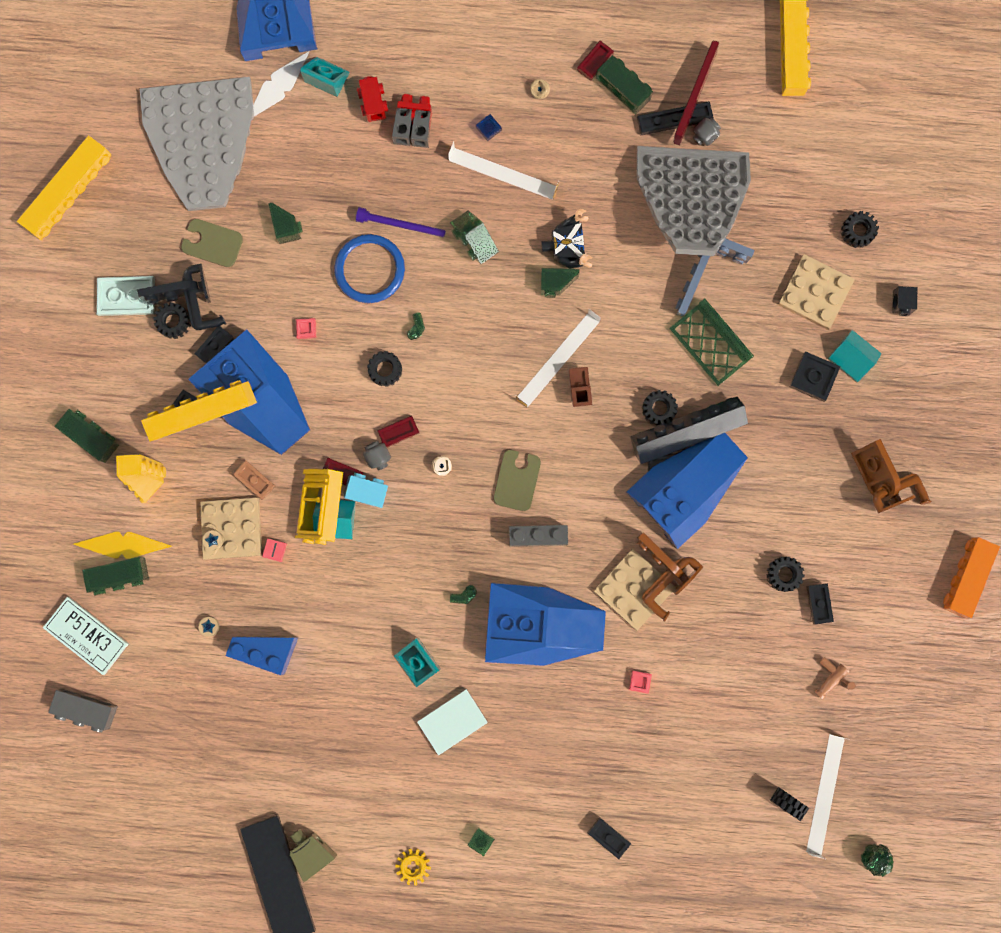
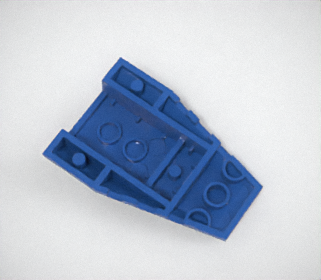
(688, 486)

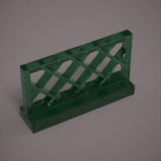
(723, 330)

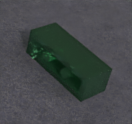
(624, 84)
(87, 435)
(115, 576)

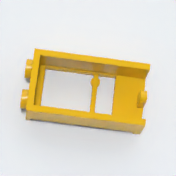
(331, 484)

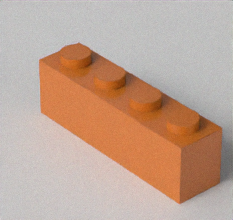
(971, 577)

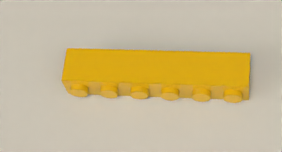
(794, 47)
(64, 188)
(198, 411)

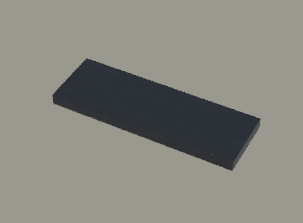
(277, 877)

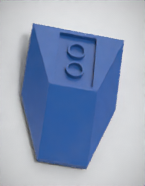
(274, 25)
(277, 415)
(540, 626)

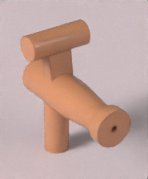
(837, 675)

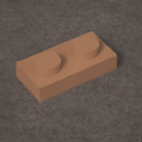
(254, 480)

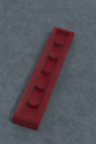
(695, 94)

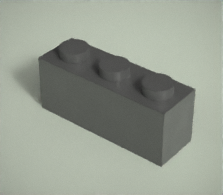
(538, 535)
(82, 710)

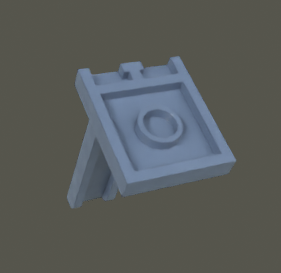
(728, 248)

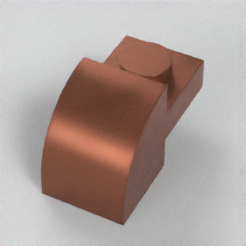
(580, 386)

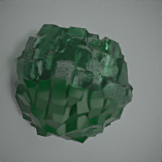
(877, 859)

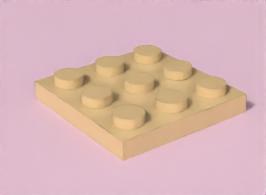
(816, 292)
(239, 525)
(625, 588)

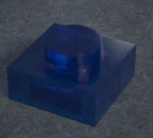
(488, 127)

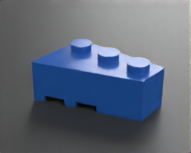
(263, 652)

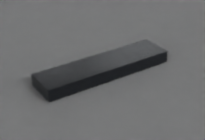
(670, 118)

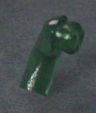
(418, 328)
(465, 597)

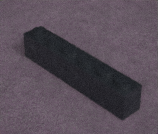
(689, 429)

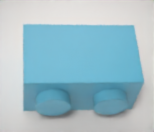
(365, 491)

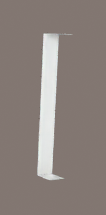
(502, 173)
(558, 359)
(825, 795)

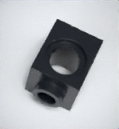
(904, 300)

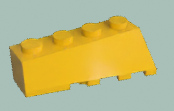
(140, 475)

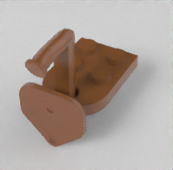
(883, 479)
(673, 572)

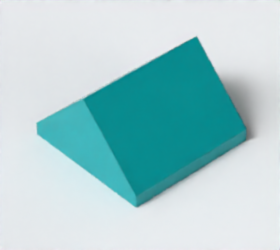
(324, 76)
(855, 356)
(345, 519)
(417, 662)

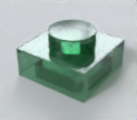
(481, 841)

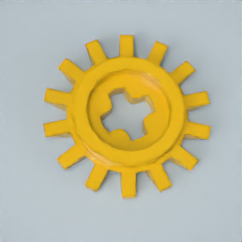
(407, 860)

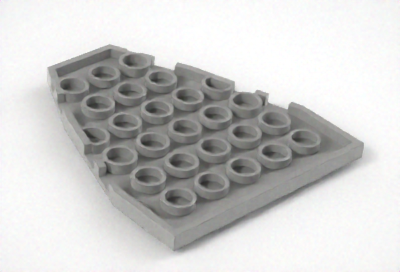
(200, 136)
(693, 194)

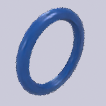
(369, 298)

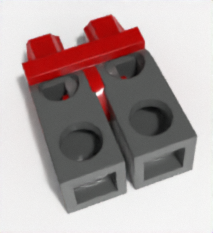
(415, 115)

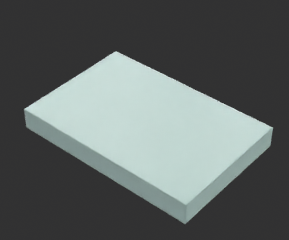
(121, 297)
(452, 722)

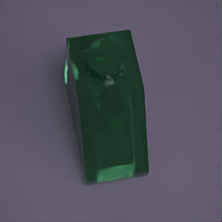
(285, 225)
(556, 281)

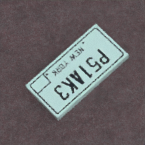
(86, 635)

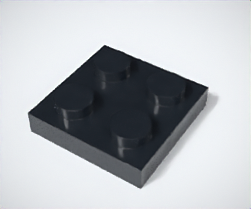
(815, 376)

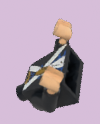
(568, 242)

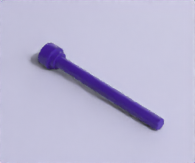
(365, 216)

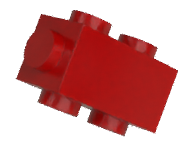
(371, 94)

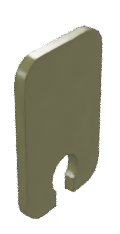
(217, 244)
(515, 485)

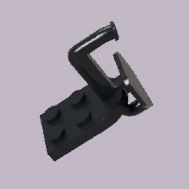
(187, 288)

